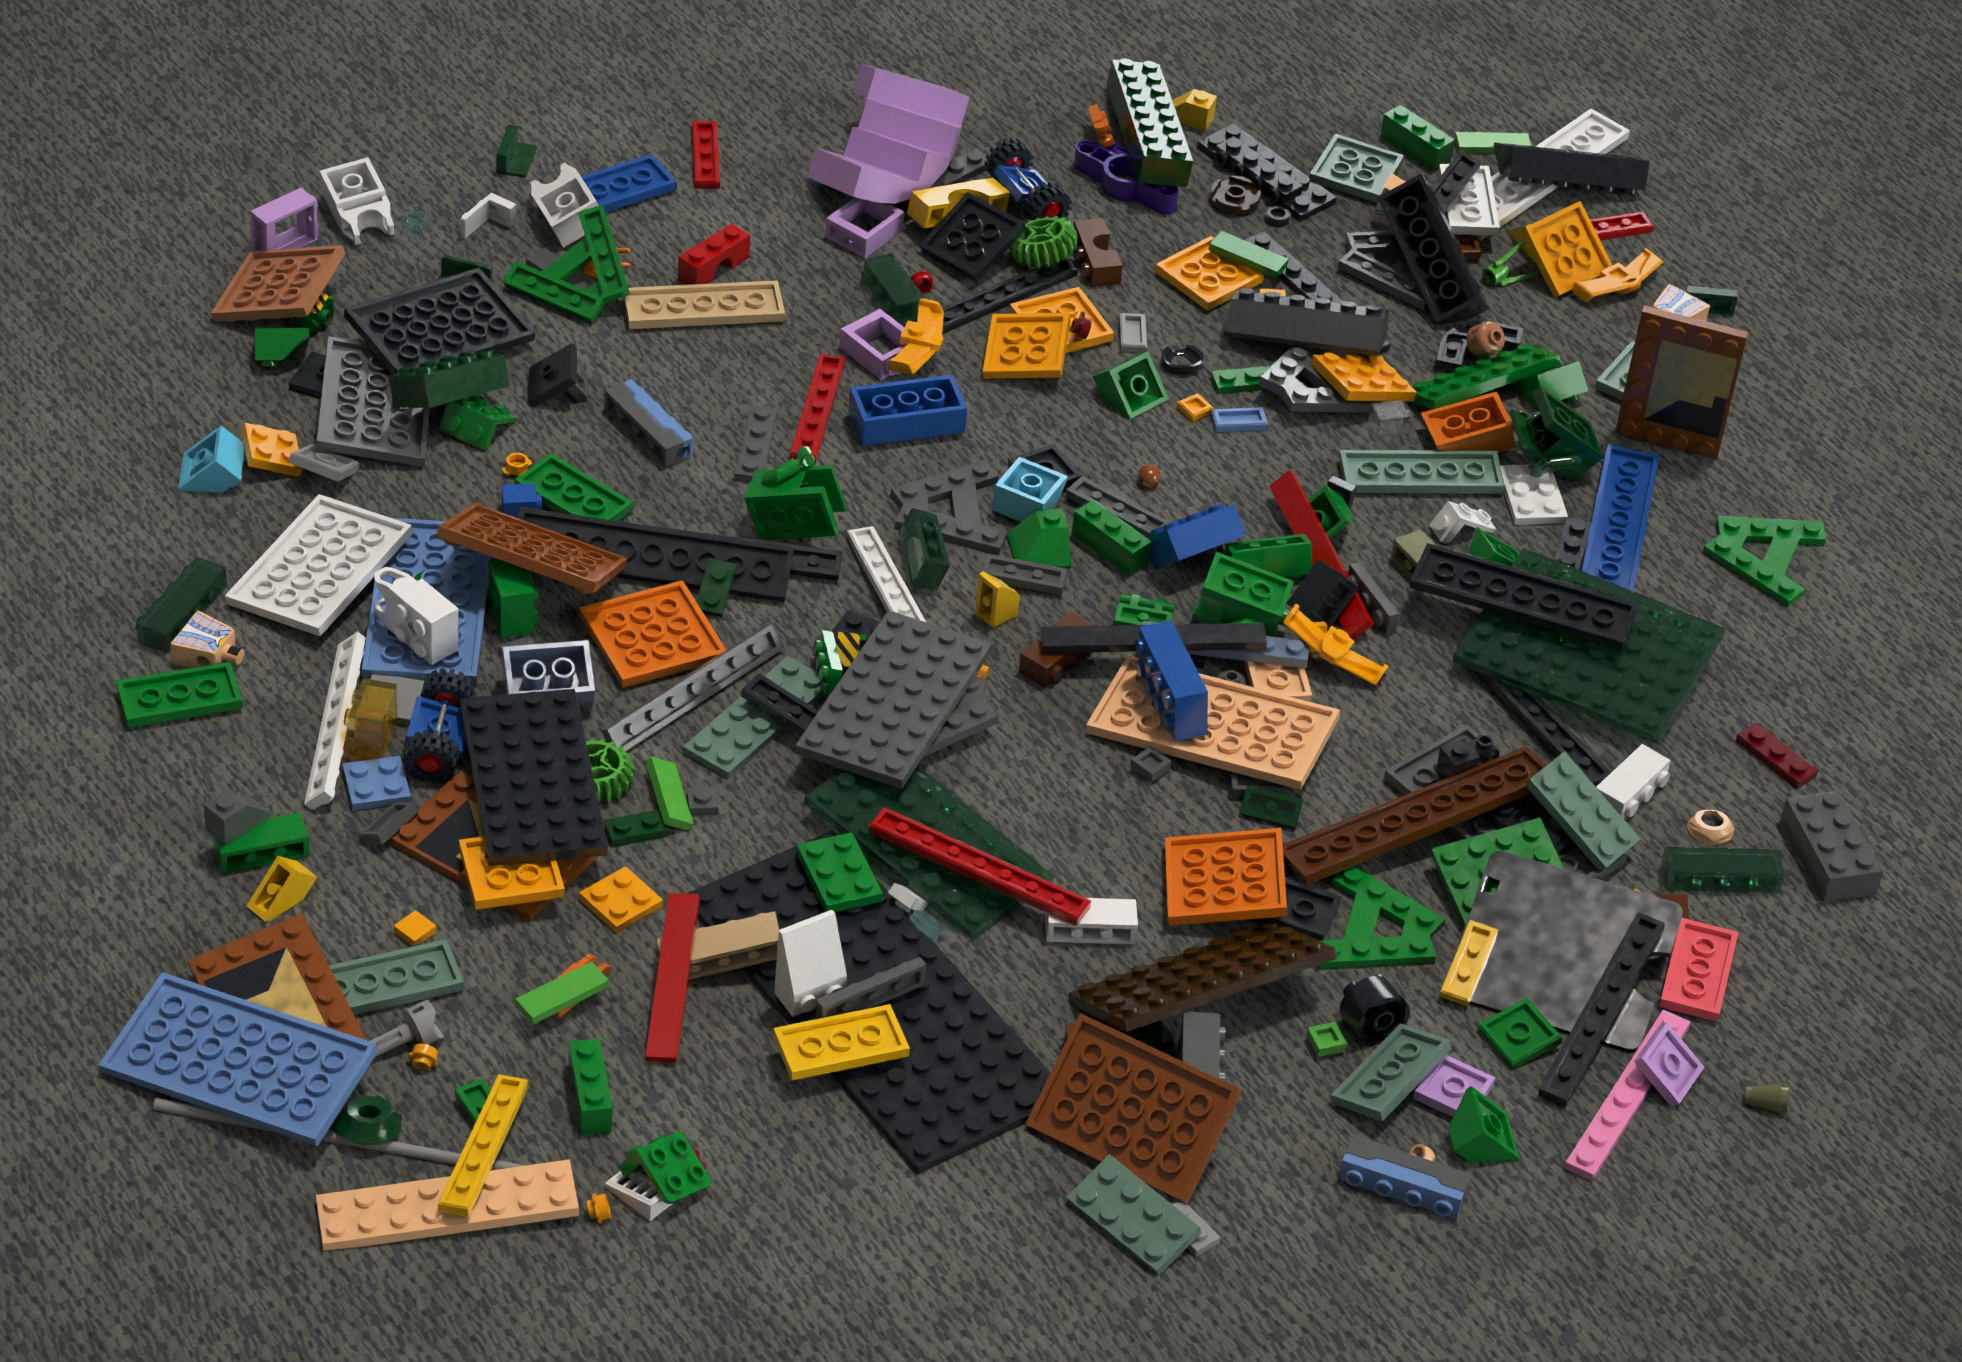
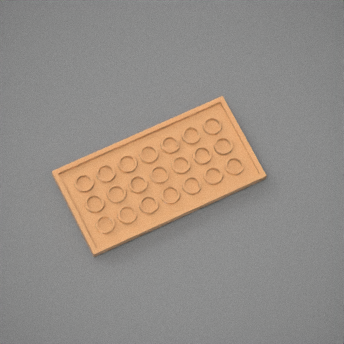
(1246, 727)

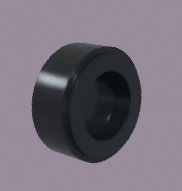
(1277, 216)

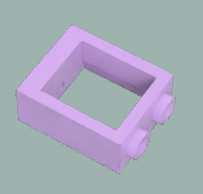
(265, 217)
(864, 243)
(857, 334)

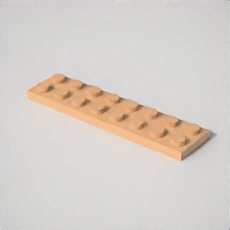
(411, 1208)

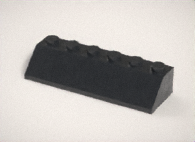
(1571, 167)
(1432, 251)
(1307, 322)

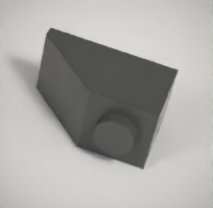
(232, 816)

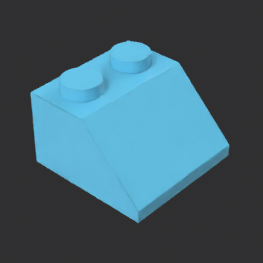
(213, 463)
(1027, 489)

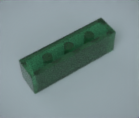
(191, 592)
(1722, 869)

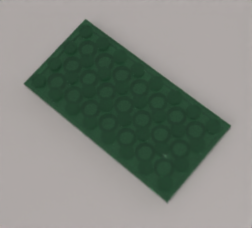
(852, 803)

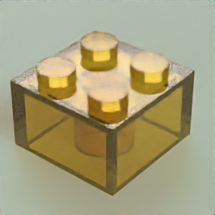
(371, 719)

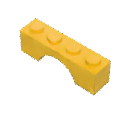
(933, 204)

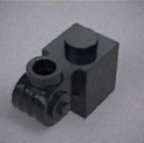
(1465, 755)

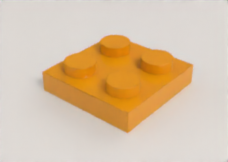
(270, 449)
(620, 899)

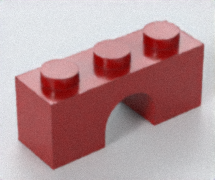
(727, 246)

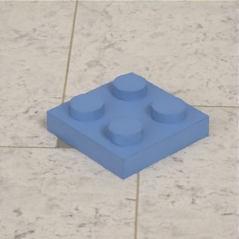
(376, 783)

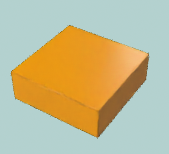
(1194, 407)
(415, 928)

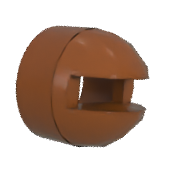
(1149, 476)

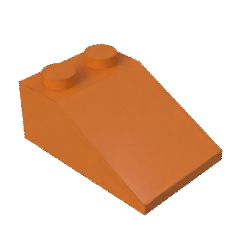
(1471, 425)

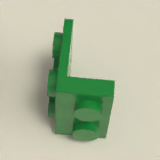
(474, 420)
(669, 1165)

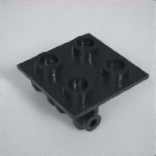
(1323, 594)

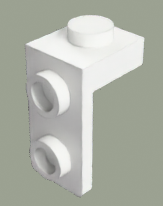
(490, 207)
(1454, 516)

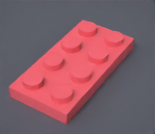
(1698, 969)

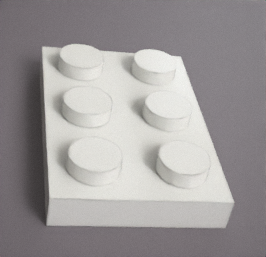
(1532, 498)

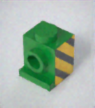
(319, 314)
(848, 647)

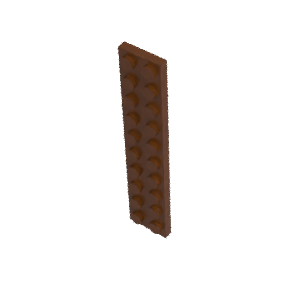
(1412, 816)

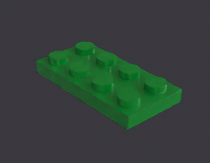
(573, 491)
(179, 694)

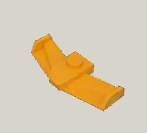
(1619, 278)
(920, 338)
(1333, 647)

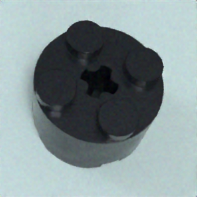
(1373, 1009)

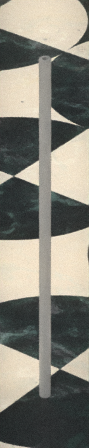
(331, 1135)

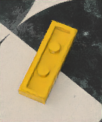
(1468, 963)

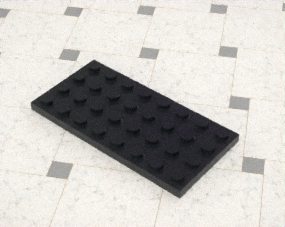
(532, 777)

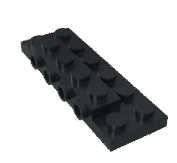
(1271, 173)

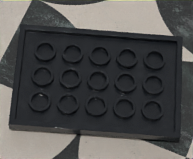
(439, 321)

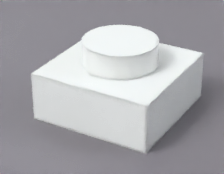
(906, 898)

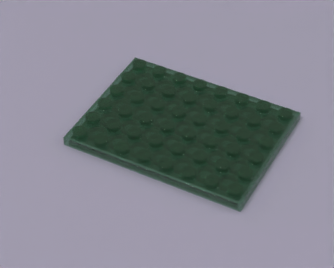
(1623, 688)

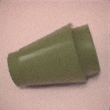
(1768, 1097)

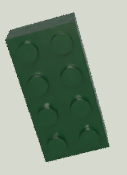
(448, 379)

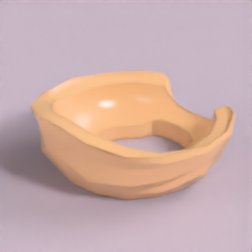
(1709, 834)

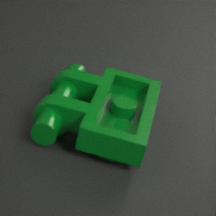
(1135, 610)

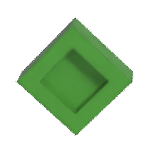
(1326, 1039)

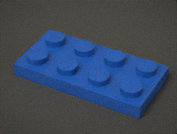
(629, 182)

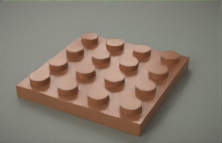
(278, 283)

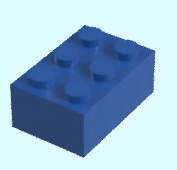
(1194, 535)

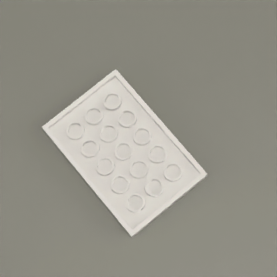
(319, 565)

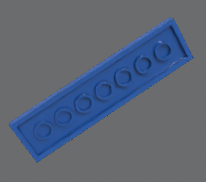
(1620, 515)

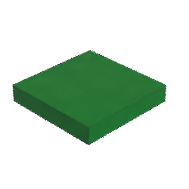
(1520, 1033)

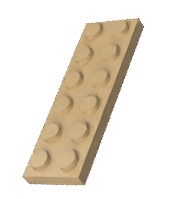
(704, 304)

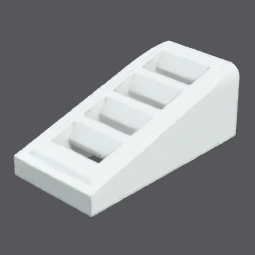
(640, 1202)

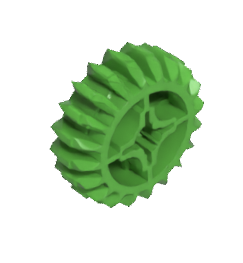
(1044, 242)
(610, 769)

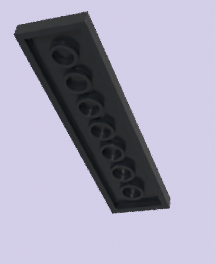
(1524, 596)

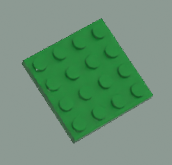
(1464, 861)

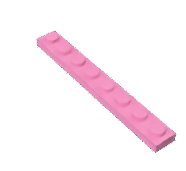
(1617, 1109)

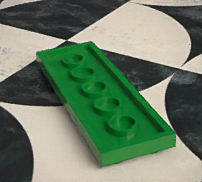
(1484, 376)

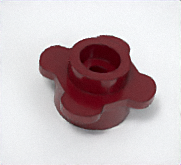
(1080, 327)

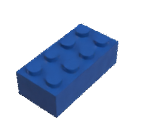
(907, 410)
(1172, 680)

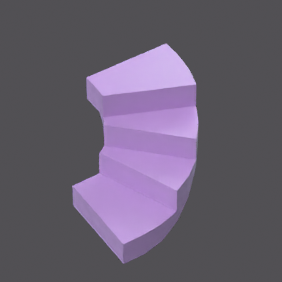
(901, 140)

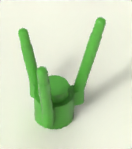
(1498, 271)

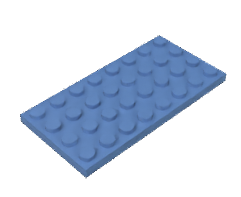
(458, 576)
(239, 1058)

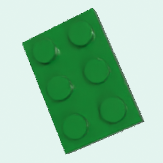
(839, 872)

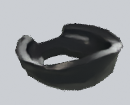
(1190, 352)

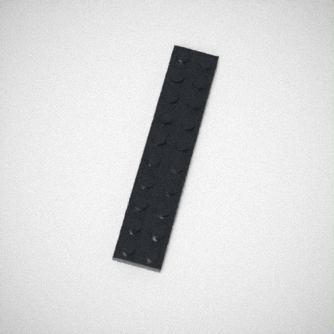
(677, 555)

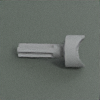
(418, 1026)

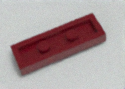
(1776, 755)

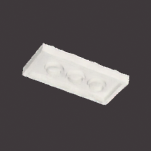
(1475, 207)

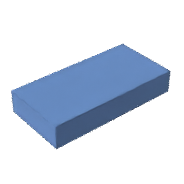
(1239, 419)

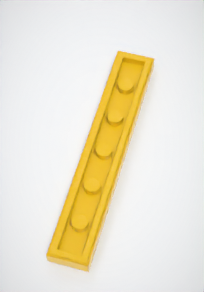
(483, 1146)

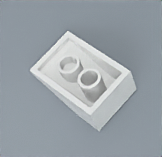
(809, 963)

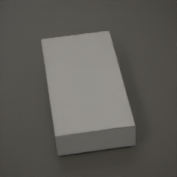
(1133, 332)

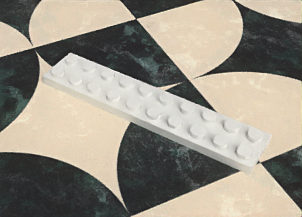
(1587, 133)

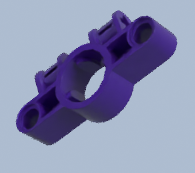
(1106, 163)

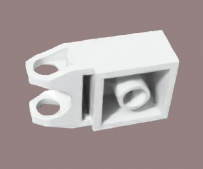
(356, 198)
(562, 202)
(417, 615)

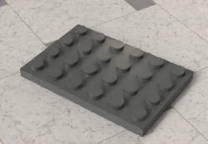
(359, 409)

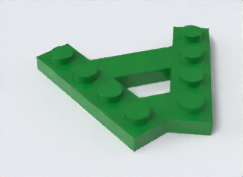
(550, 284)
(1769, 573)
(1370, 899)

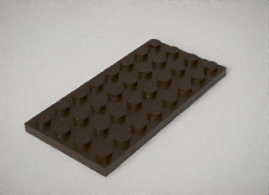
(1201, 975)

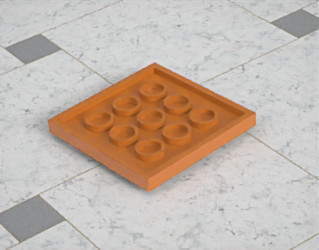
(651, 633)
(1225, 877)

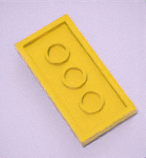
(841, 1042)

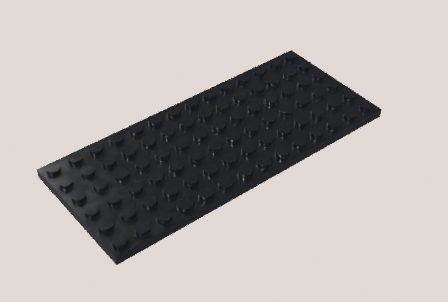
(964, 1065)

